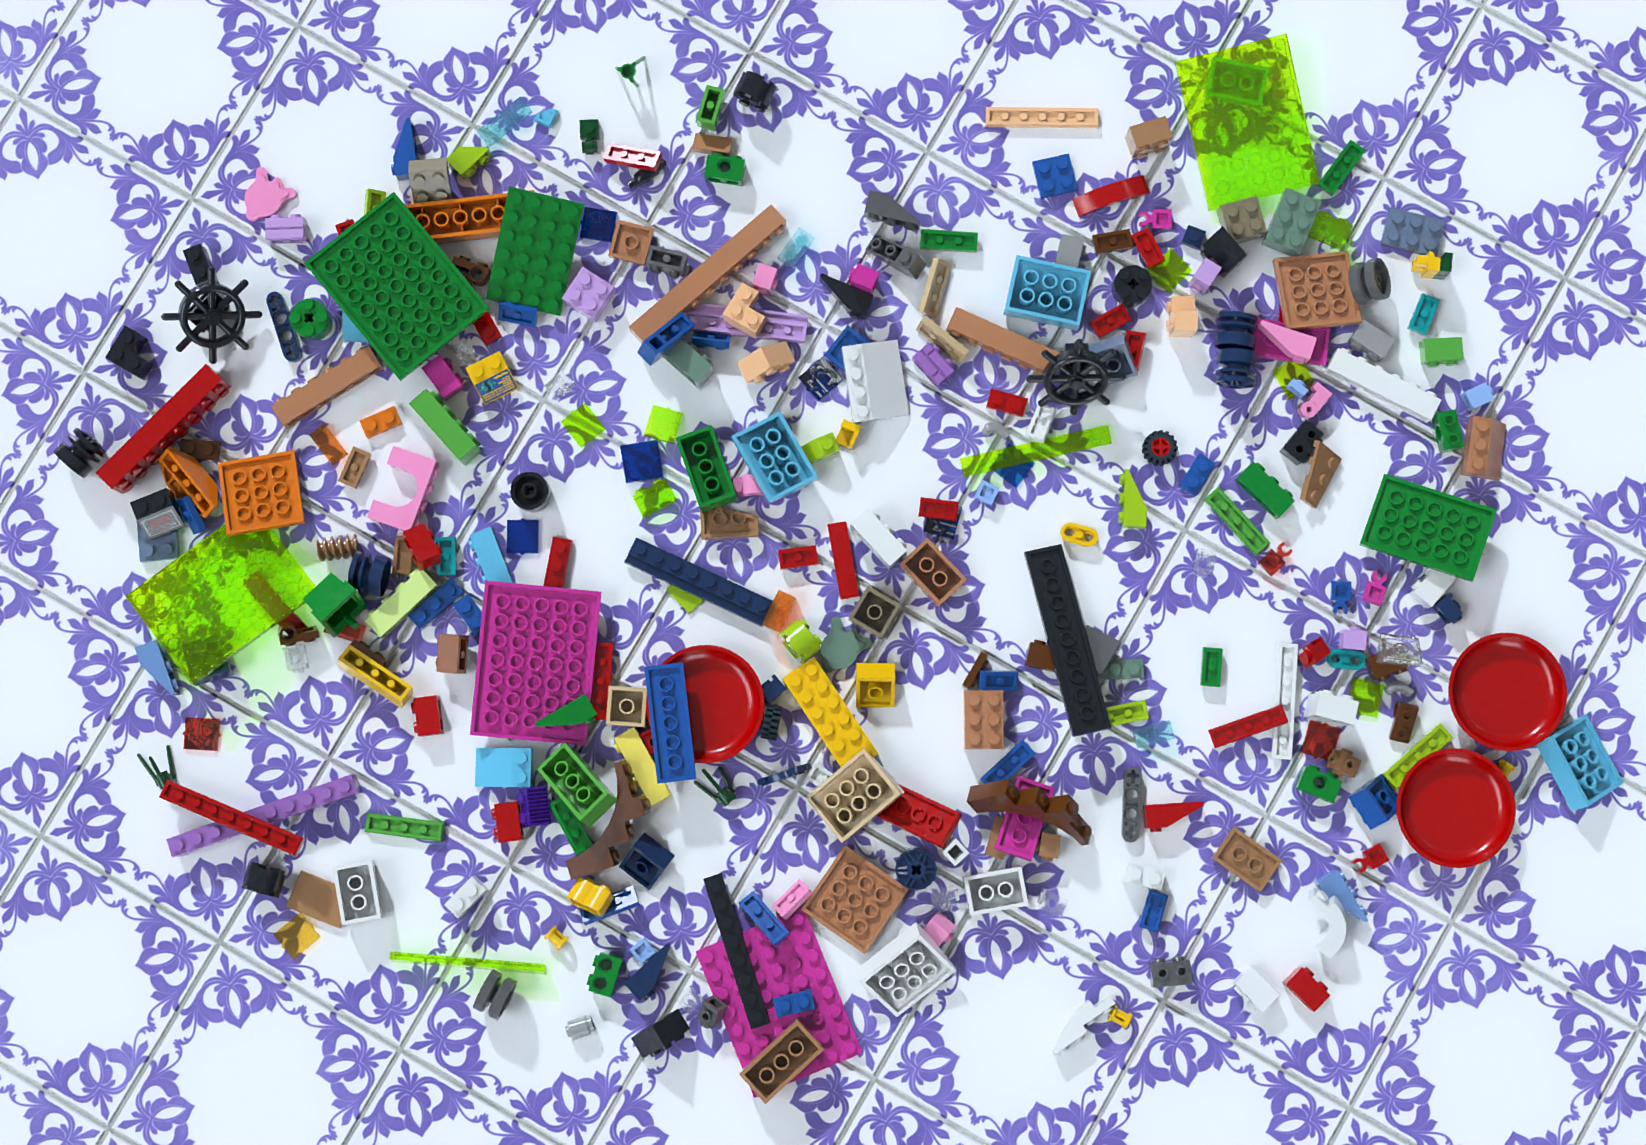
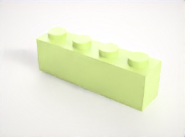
(401, 603)

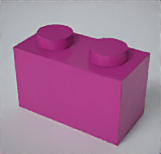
(863, 278)
(443, 377)

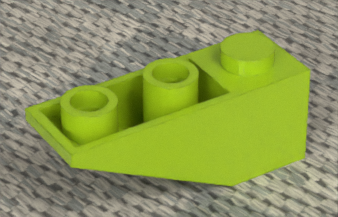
(1133, 507)

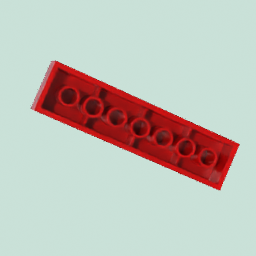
(164, 429)

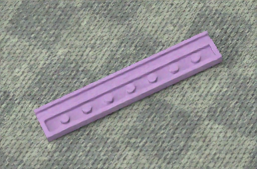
(778, 325)

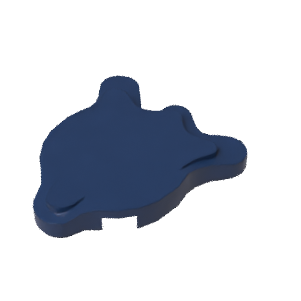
(784, 774)

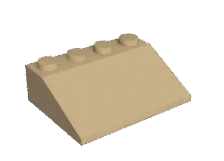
(854, 795)

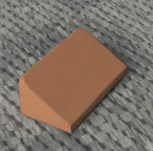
(712, 144)

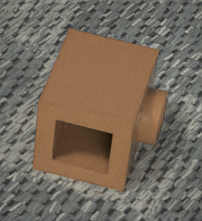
(1048, 846)

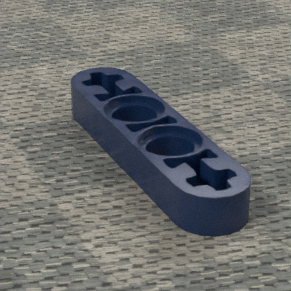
(280, 328)

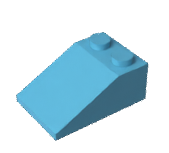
(504, 767)

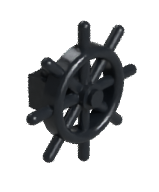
(208, 312)
(1074, 368)

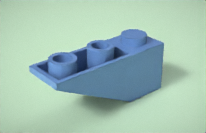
(155, 661)
(1334, 884)

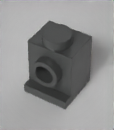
(711, 1012)

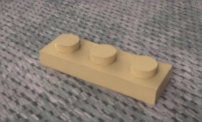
(934, 288)
(942, 339)

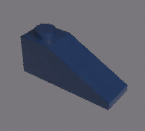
(647, 976)

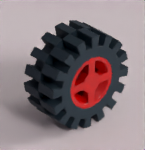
(1163, 443)
(771, 722)

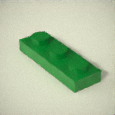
(1341, 167)
(948, 240)
(571, 826)

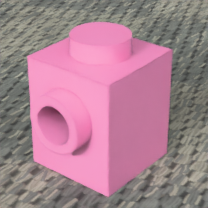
(765, 279)
(940, 928)

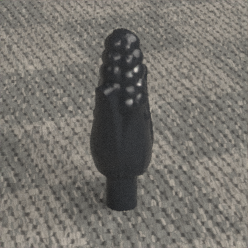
(643, 176)

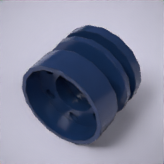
(1236, 330)
(1236, 365)
(371, 575)
(915, 857)

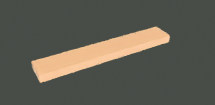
(1042, 117)

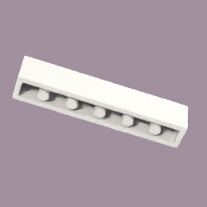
(1382, 385)

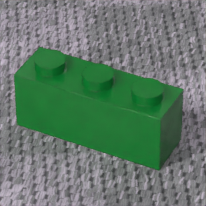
(1265, 489)

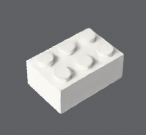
(878, 538)
(1331, 709)
(995, 890)
(357, 892)

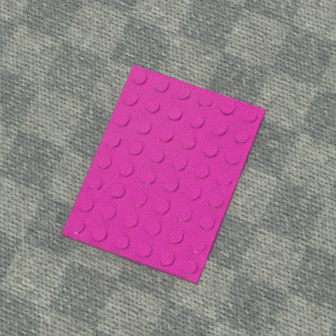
(533, 660)
(779, 971)

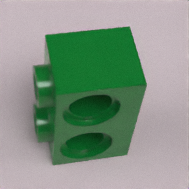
(609, 975)

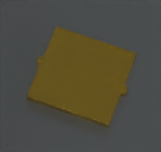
(297, 935)

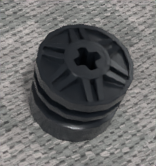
(80, 452)

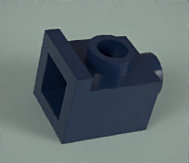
(1448, 609)
(772, 689)

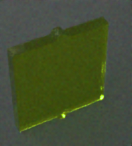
(1171, 271)
(1289, 371)
(663, 424)
(583, 425)
(1368, 696)

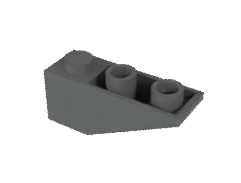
(885, 208)
(896, 256)

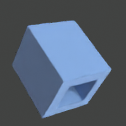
(1477, 396)

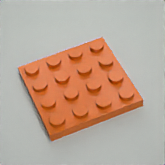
(261, 493)

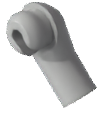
(995, 427)
(1398, 686)

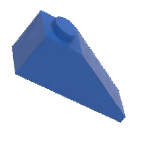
(405, 151)
(665, 338)

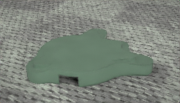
(841, 647)

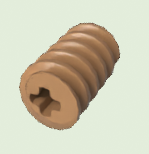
(337, 548)

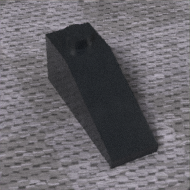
(849, 297)

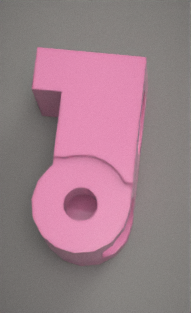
(1314, 401)

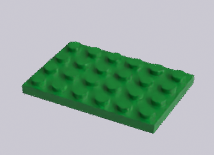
(535, 250)
(1428, 527)

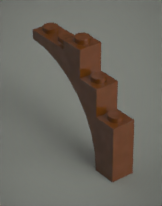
(1031, 802)
(619, 830)

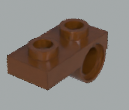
(463, 263)
(305, 634)
(1403, 721)

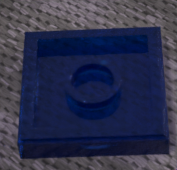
(641, 461)

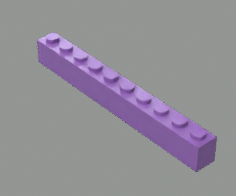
(270, 812)

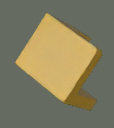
(848, 434)

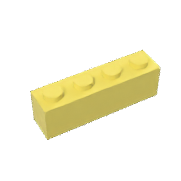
(642, 766)

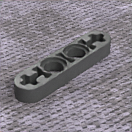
(1128, 804)

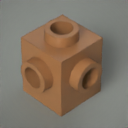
(1343, 763)

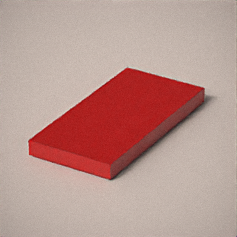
(922, 817)

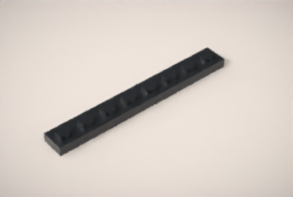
(736, 951)

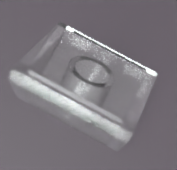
(1399, 650)

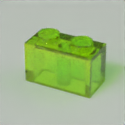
(1330, 230)

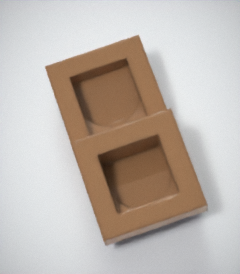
(992, 839)

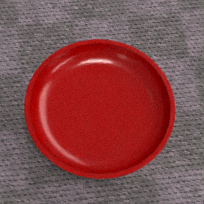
(1507, 691)
(722, 701)
(1456, 808)

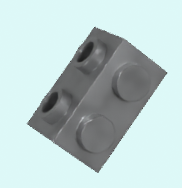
(667, 261)
(1170, 973)

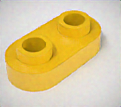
(1079, 533)

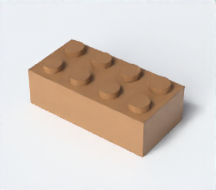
(781, 1060)

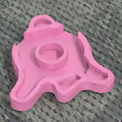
(265, 196)

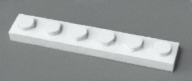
(1285, 694)

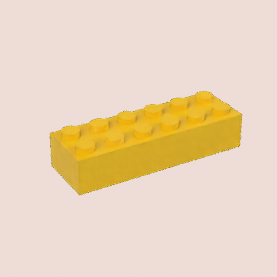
(827, 712)

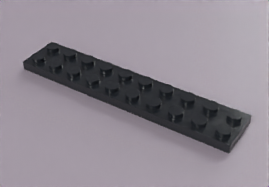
(1067, 640)

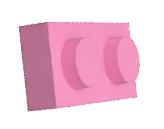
(792, 899)

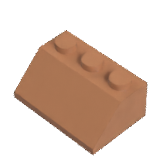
(1483, 448)

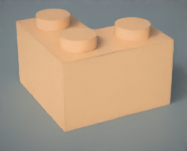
(741, 313)
(1182, 316)
(766, 361)

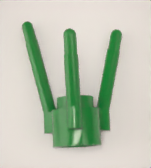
(629, 71)

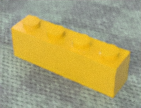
(375, 676)

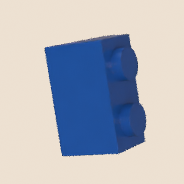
(1375, 801)

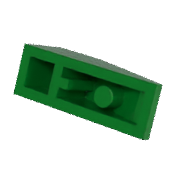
(573, 713)

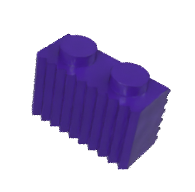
(534, 806)

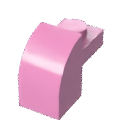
(746, 486)

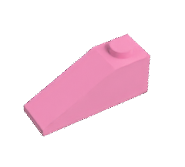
(1290, 342)

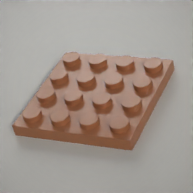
(1315, 291)
(854, 899)

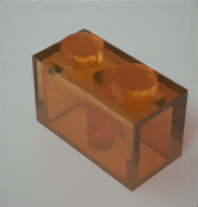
(779, 611)

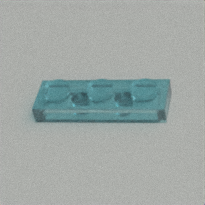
(504, 122)

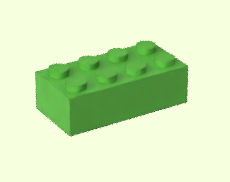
(442, 423)
(577, 784)

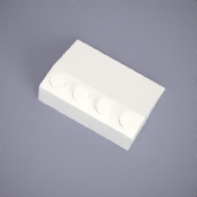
(875, 381)
(905, 970)

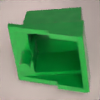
(335, 604)

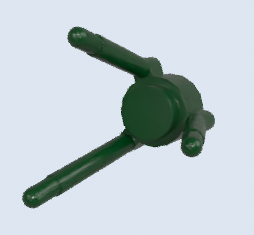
(161, 777)
(724, 795)

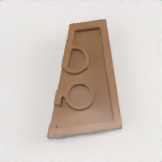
(1322, 469)
(728, 524)

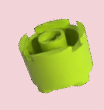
(800, 640)

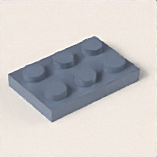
(1412, 232)
(158, 549)

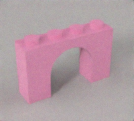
(424, 471)

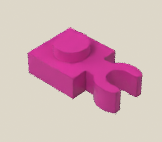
(1160, 219)
(1374, 591)

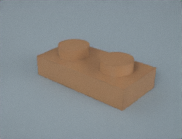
(354, 467)

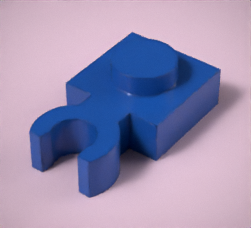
(1340, 592)

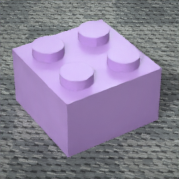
(589, 294)

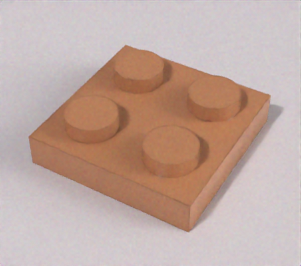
(631, 242)

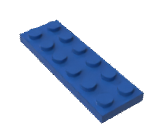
(670, 723)

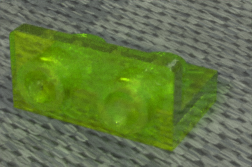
(654, 497)

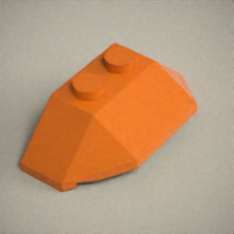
(187, 477)

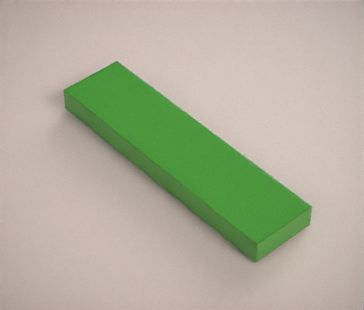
(1237, 521)
(404, 827)

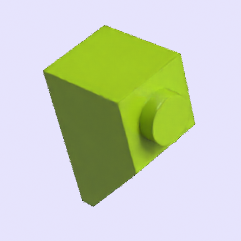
(821, 448)

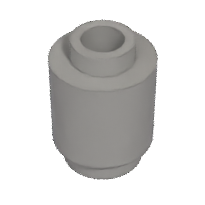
(580, 1027)

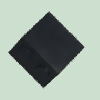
(1223, 251)

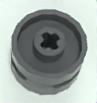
(1369, 281)
(496, 995)

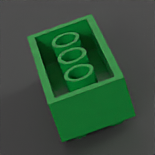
(706, 469)

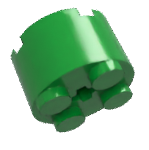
(309, 309)

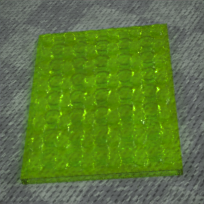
(1247, 121)
(220, 598)

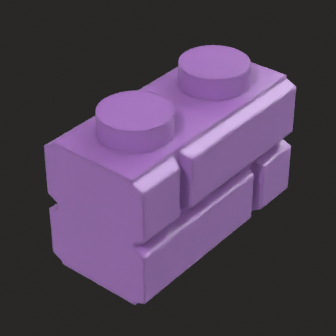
(933, 364)

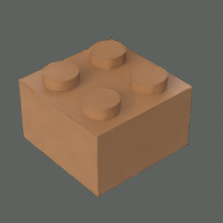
(1148, 137)

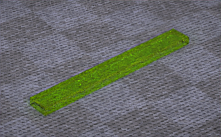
(1035, 451)
(473, 963)

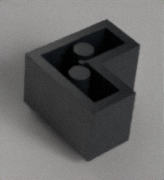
(126, 350)
(661, 1034)

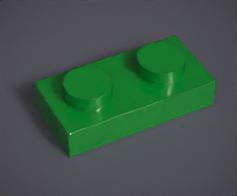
(1211, 667)

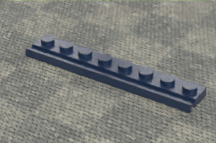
(698, 581)

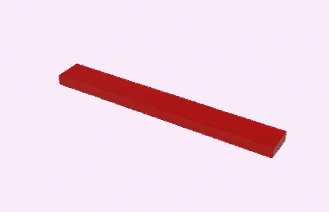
(232, 818)

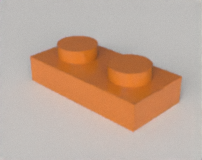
(380, 422)

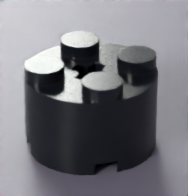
(754, 91)
(1139, 278)
(535, 482)
(264, 881)

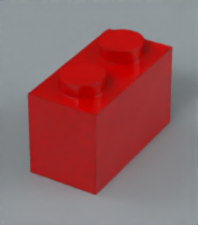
(422, 547)
(428, 716)
(507, 822)
(1306, 988)

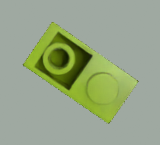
(467, 159)

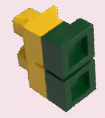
(1432, 266)

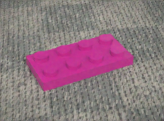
(1268, 350)
(1020, 832)

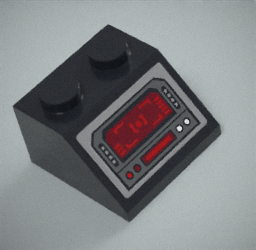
(158, 513)

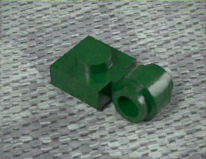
(589, 131)

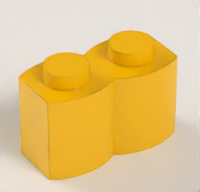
(590, 896)

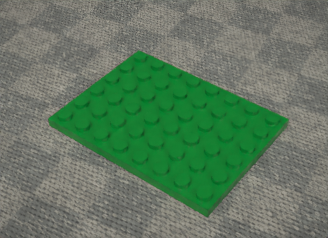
(397, 286)

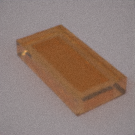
(328, 444)

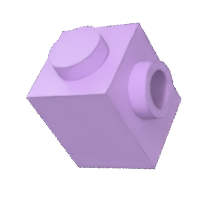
(1353, 639)

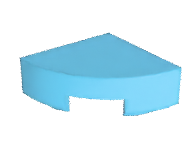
(546, 117)

